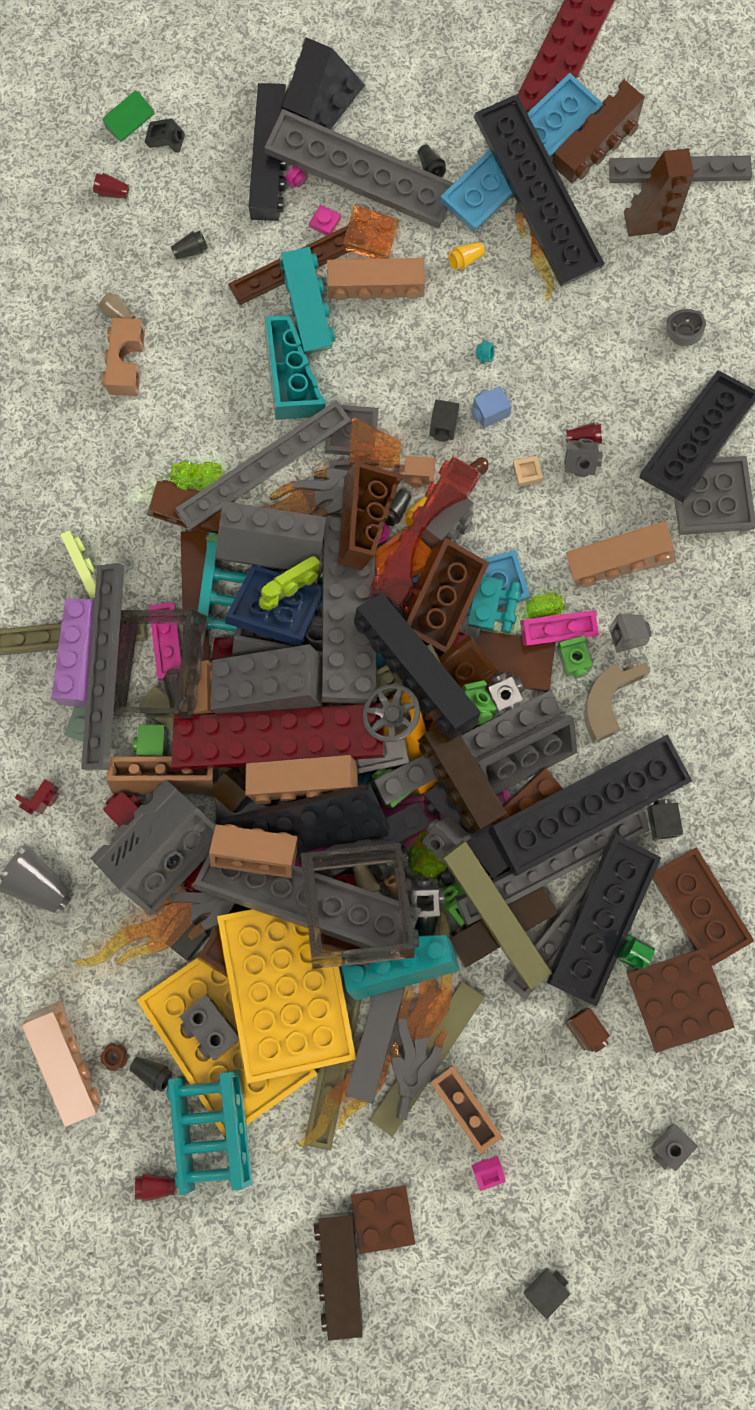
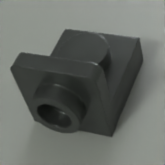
(165, 133)

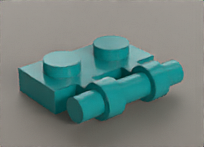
(485, 605)

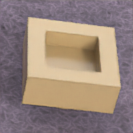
(527, 471)

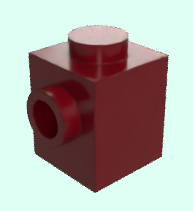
(122, 808)

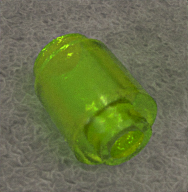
(544, 605)

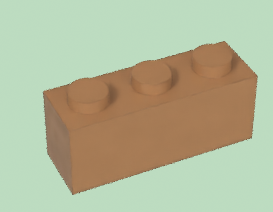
(253, 850)
(466, 1109)

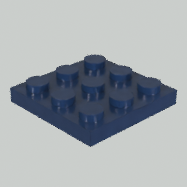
(287, 621)

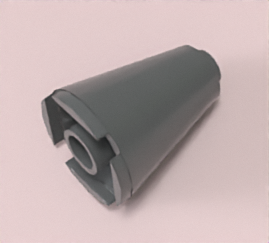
(33, 882)

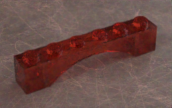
(453, 486)

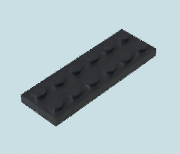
(699, 436)
(320, 819)
(604, 919)

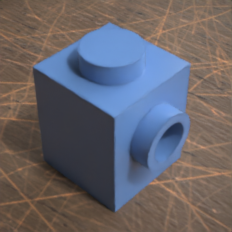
(491, 407)

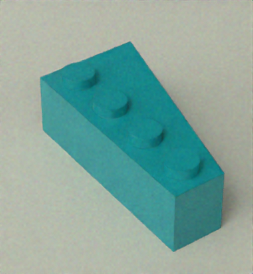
(307, 300)
(291, 380)
(431, 960)

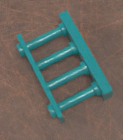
(209, 597)
(234, 1143)

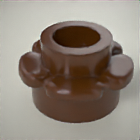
(119, 1062)

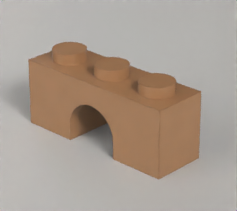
(123, 337)

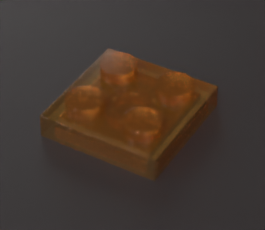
(370, 233)

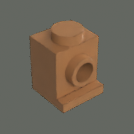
(418, 471)

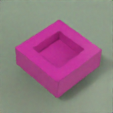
(324, 220)
(488, 1173)

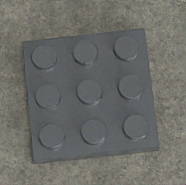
(719, 500)

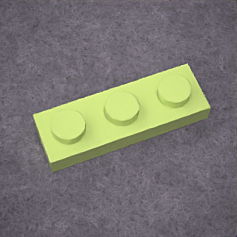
(84, 566)

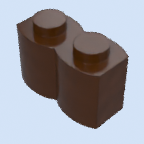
(588, 1030)

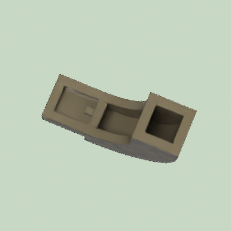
(598, 705)

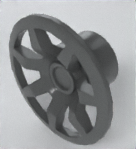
(393, 714)

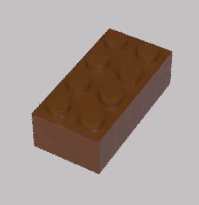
(444, 594)

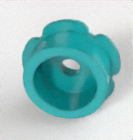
(485, 351)

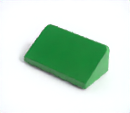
(128, 116)

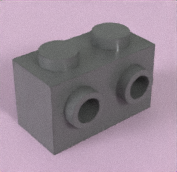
(210, 1028)

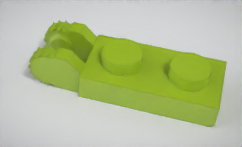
(289, 583)

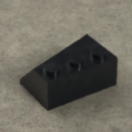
(321, 85)

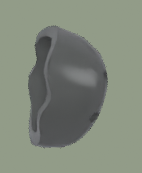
(685, 332)

